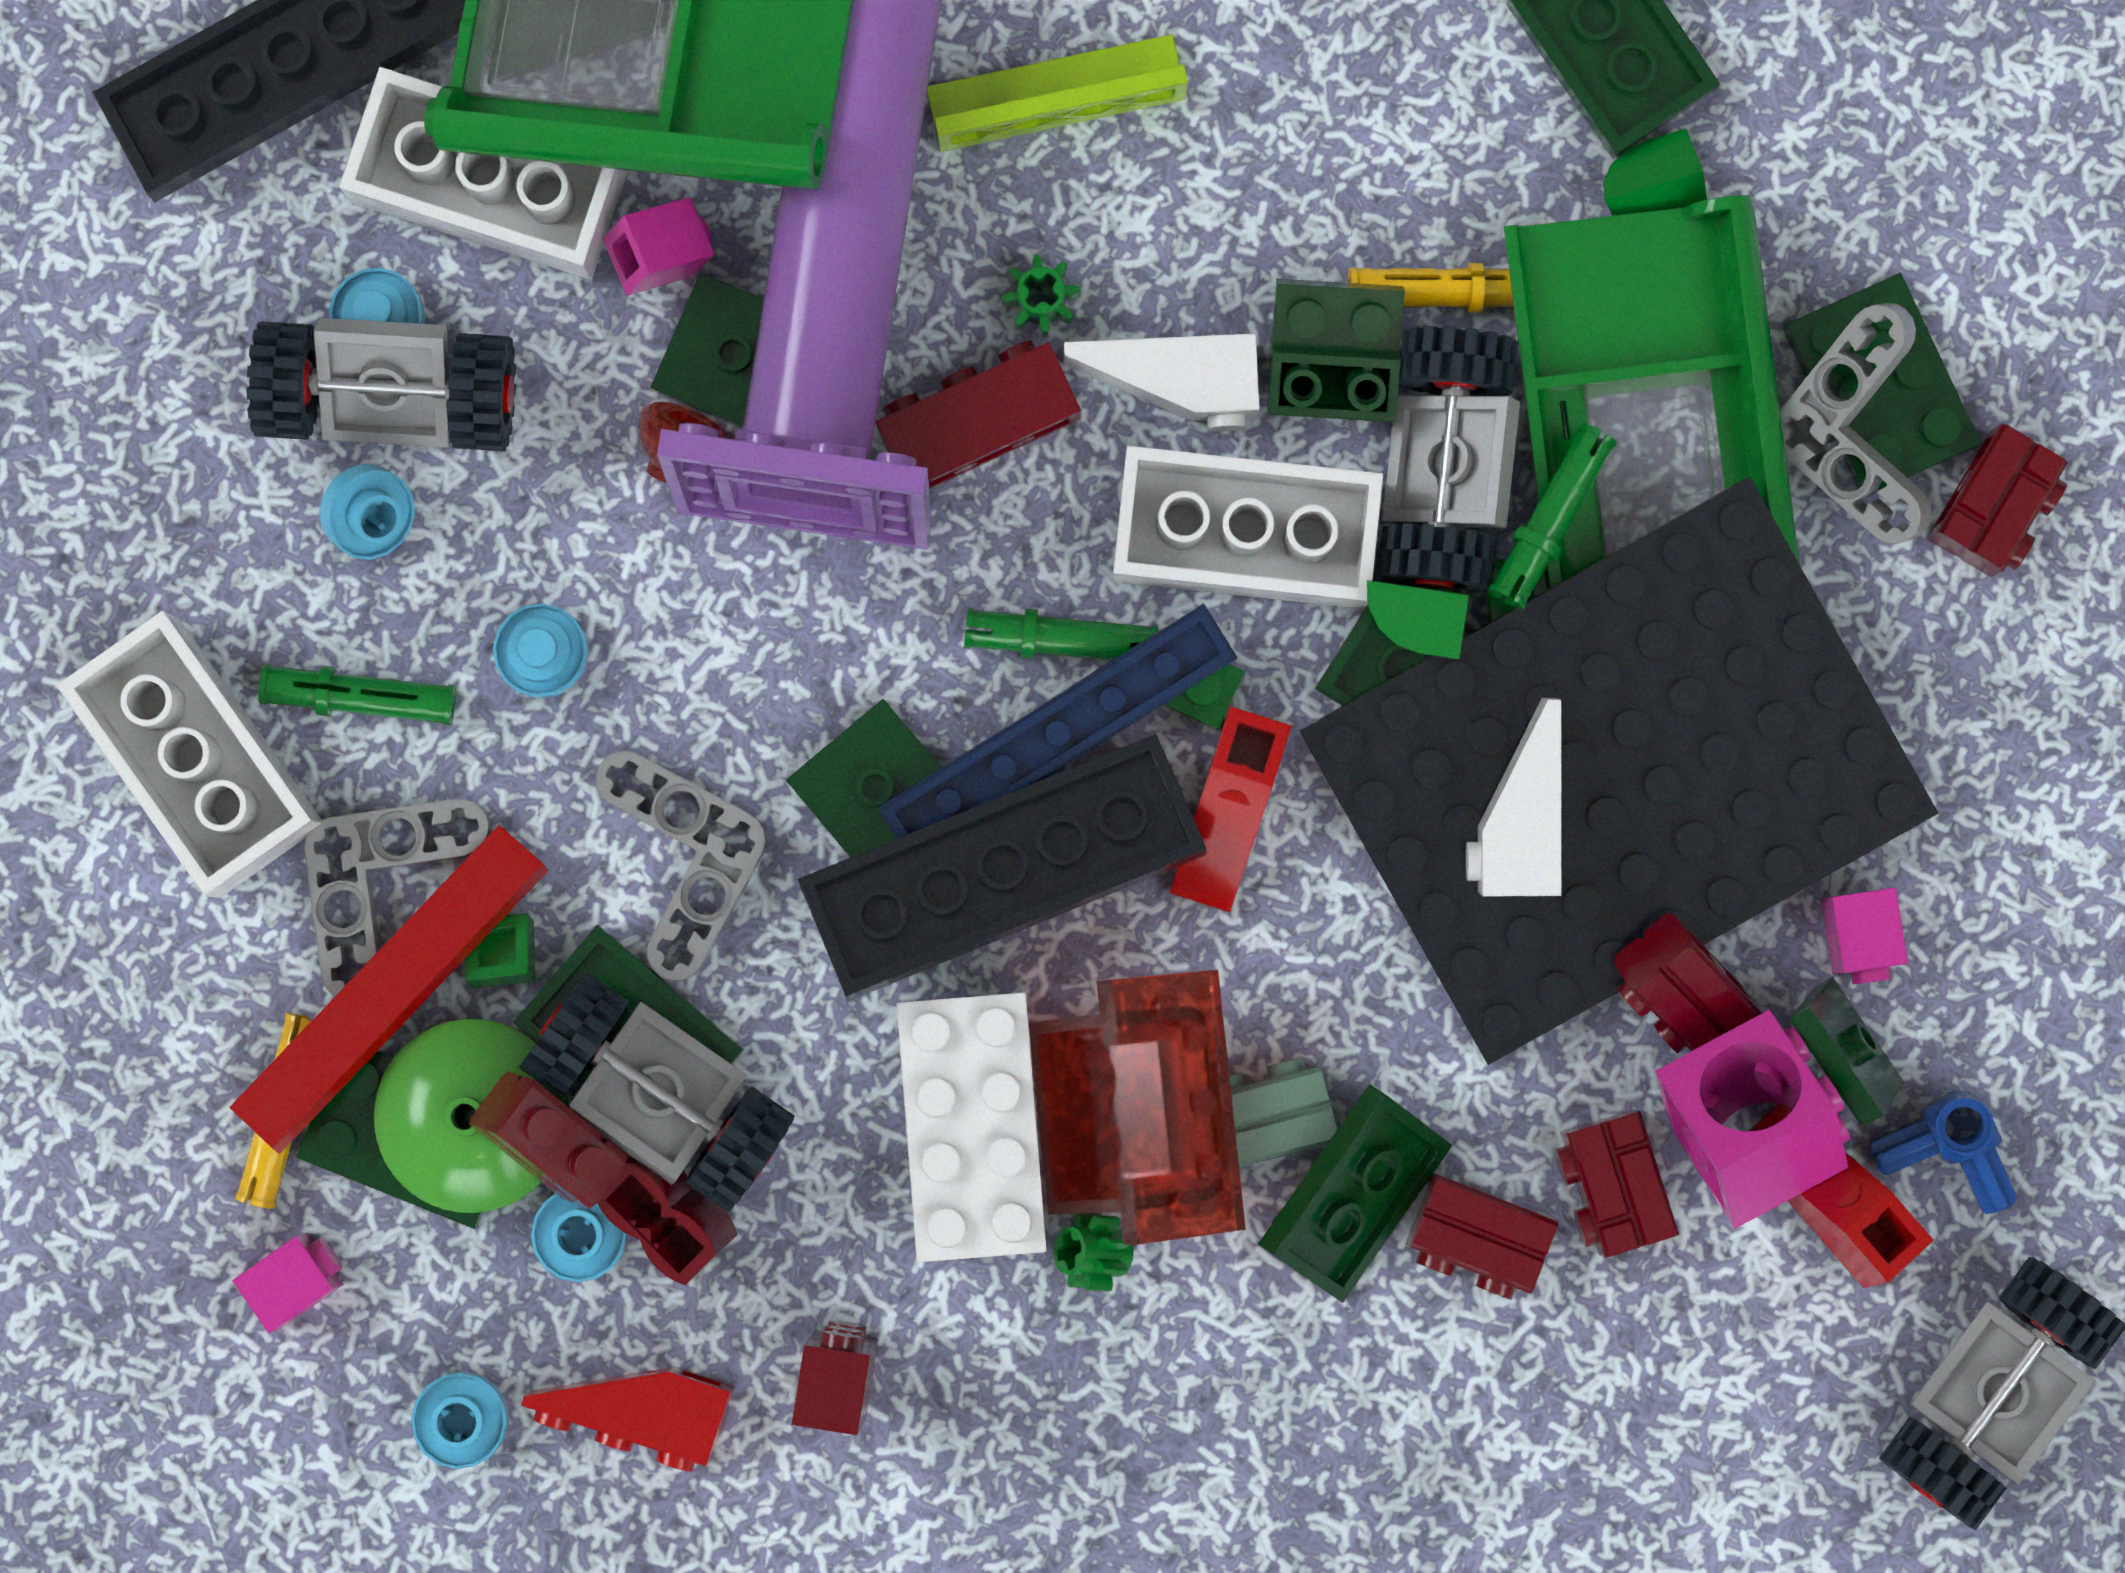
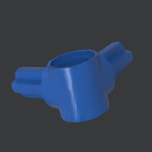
(1974, 1153)

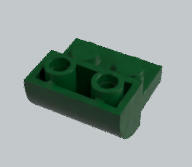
(1335, 350)

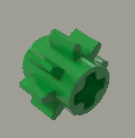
(1043, 312)
(1092, 1252)

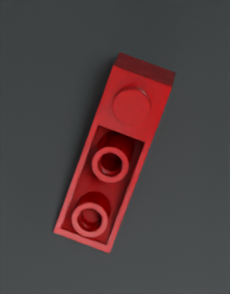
(1232, 806)
(1858, 1219)
(654, 1408)

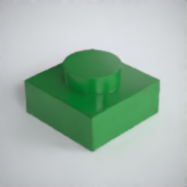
(1209, 698)
(504, 954)

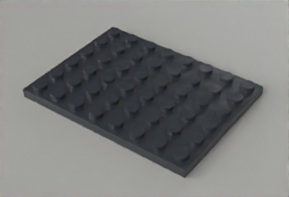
(1703, 764)

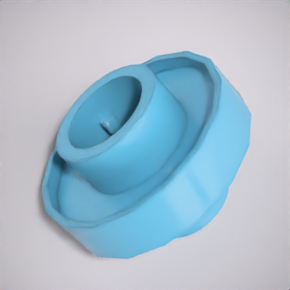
(377, 296)
(367, 511)
(541, 651)
(576, 1240)
(460, 1420)

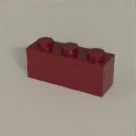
(982, 413)
(835, 1379)

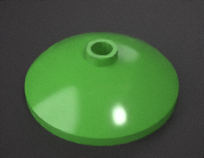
(417, 1122)

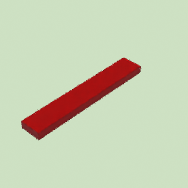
(388, 989)

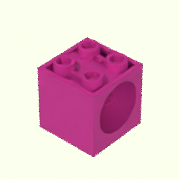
(1762, 1167)

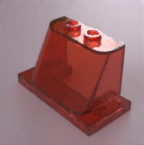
(1141, 1109)

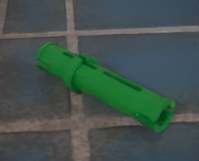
(1540, 538)
(1051, 635)
(331, 692)

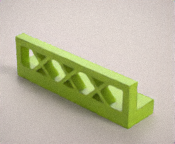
(1057, 92)

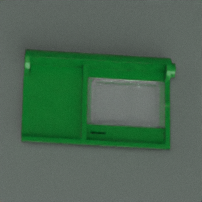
(649, 86)
(1665, 347)

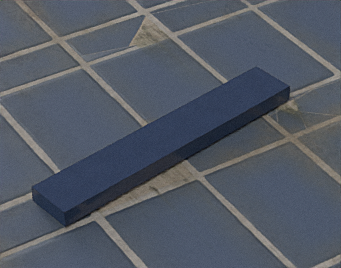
(1067, 723)

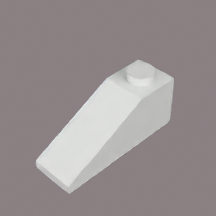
(1188, 376)
(1522, 824)

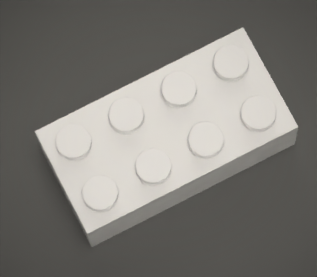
(508, 204)
(1247, 527)
(190, 754)
(971, 1127)

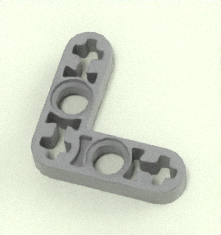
(1832, 421)
(368, 855)
(708, 862)

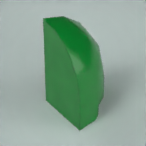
(1655, 176)
(1419, 617)

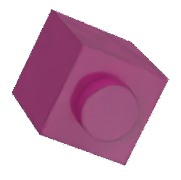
(659, 246)
(1864, 934)
(290, 1281)

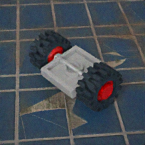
(381, 384)
(1449, 459)
(657, 1093)
(2003, 1392)

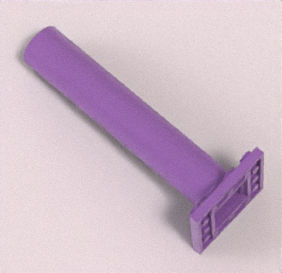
(829, 319)

